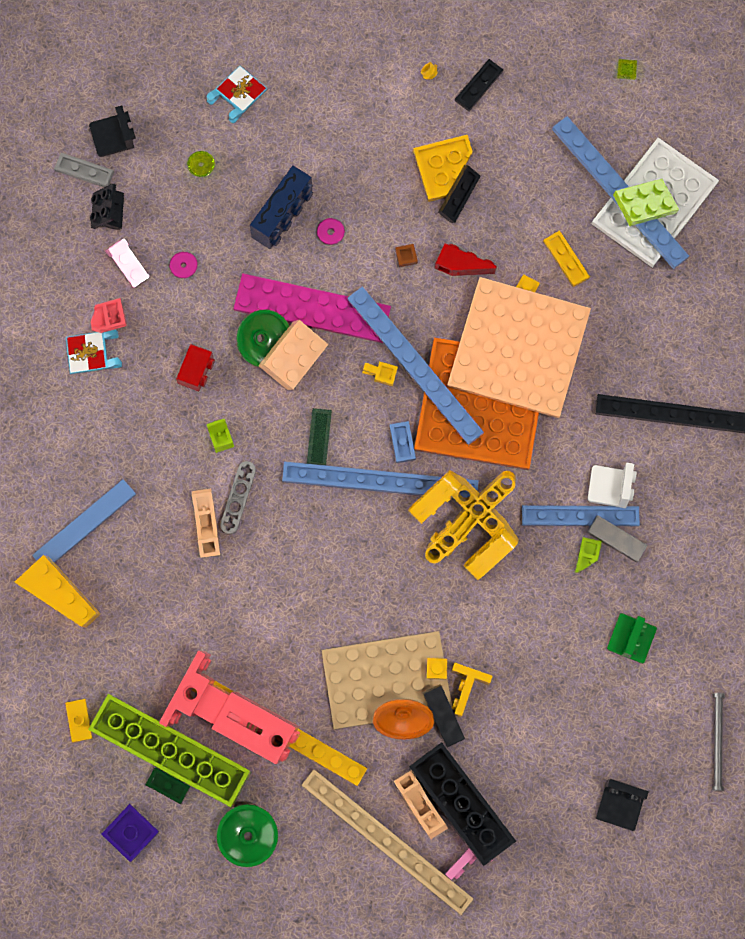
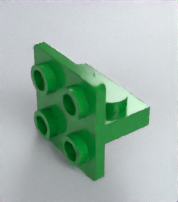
(632, 638)

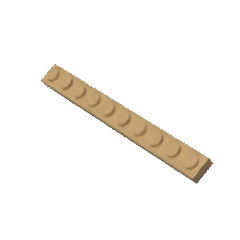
(387, 842)

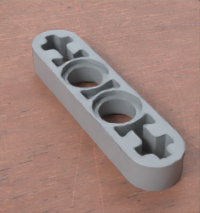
(239, 498)

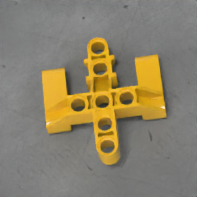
(503, 536)

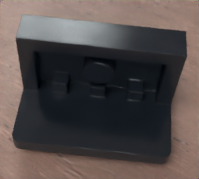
(107, 208)

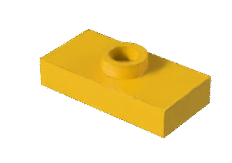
(78, 720)

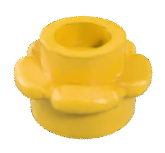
(429, 71)

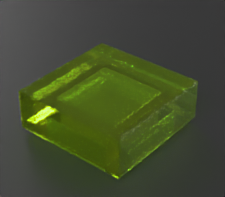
(627, 69)

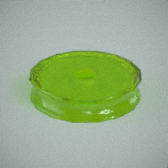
(201, 157)

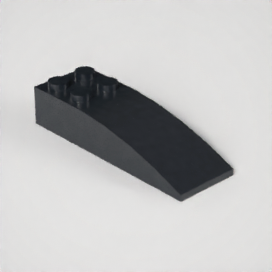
(462, 804)

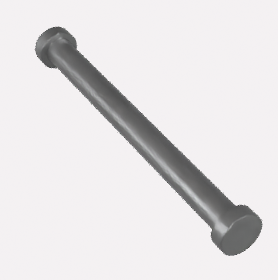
(718, 741)

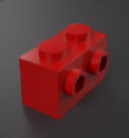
(195, 367)

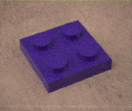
(130, 833)

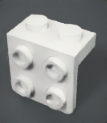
(612, 485)

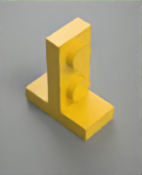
(466, 685)

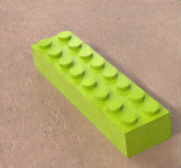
(170, 750)

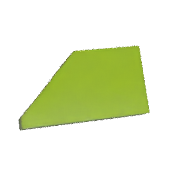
(588, 553)

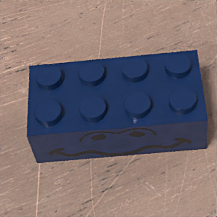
(282, 207)

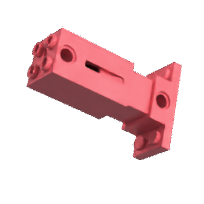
(230, 713)

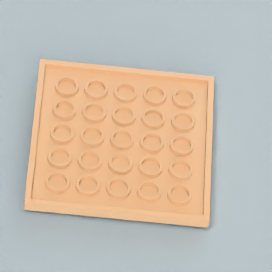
(519, 347)

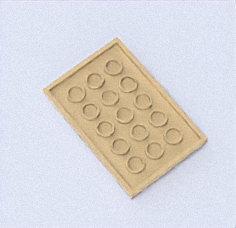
(377, 672)

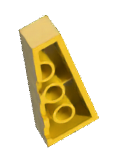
(54, 588)

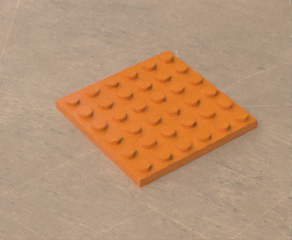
(506, 428)

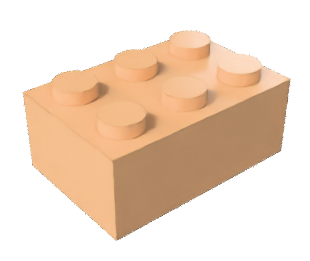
(293, 355)

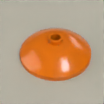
(403, 719)

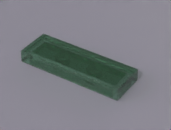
(319, 436)

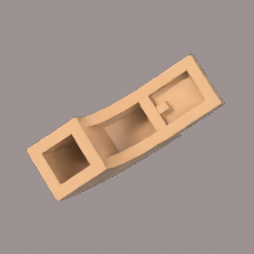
(206, 523)
(420, 805)

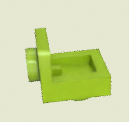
(220, 435)

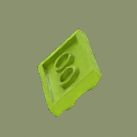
(645, 202)

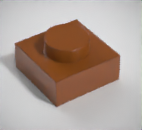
(406, 255)

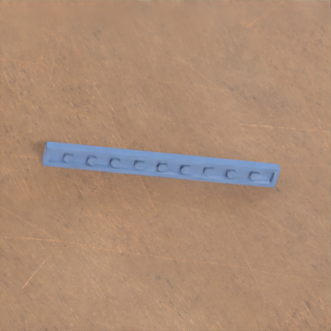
(610, 182)
(415, 366)
(362, 479)

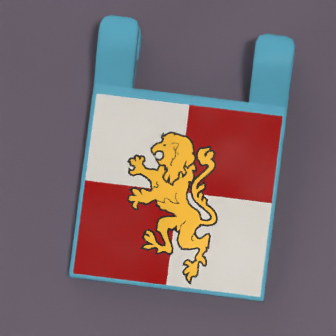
(239, 90)
(89, 352)

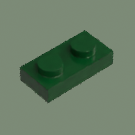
(168, 785)

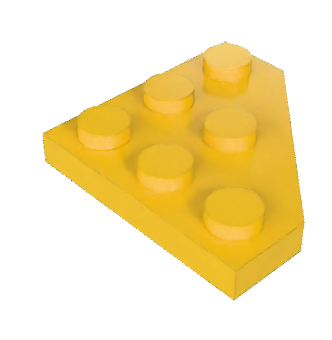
(441, 164)

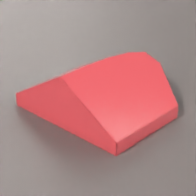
(108, 316)

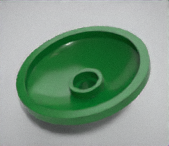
(264, 323)
(232, 831)

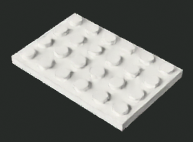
(684, 180)

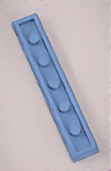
(578, 515)
(86, 522)

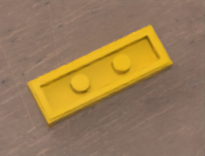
(566, 258)

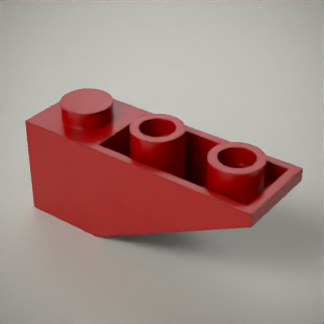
(460, 263)

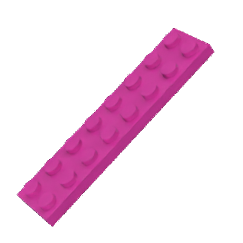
(311, 306)

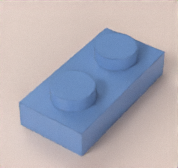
(402, 442)

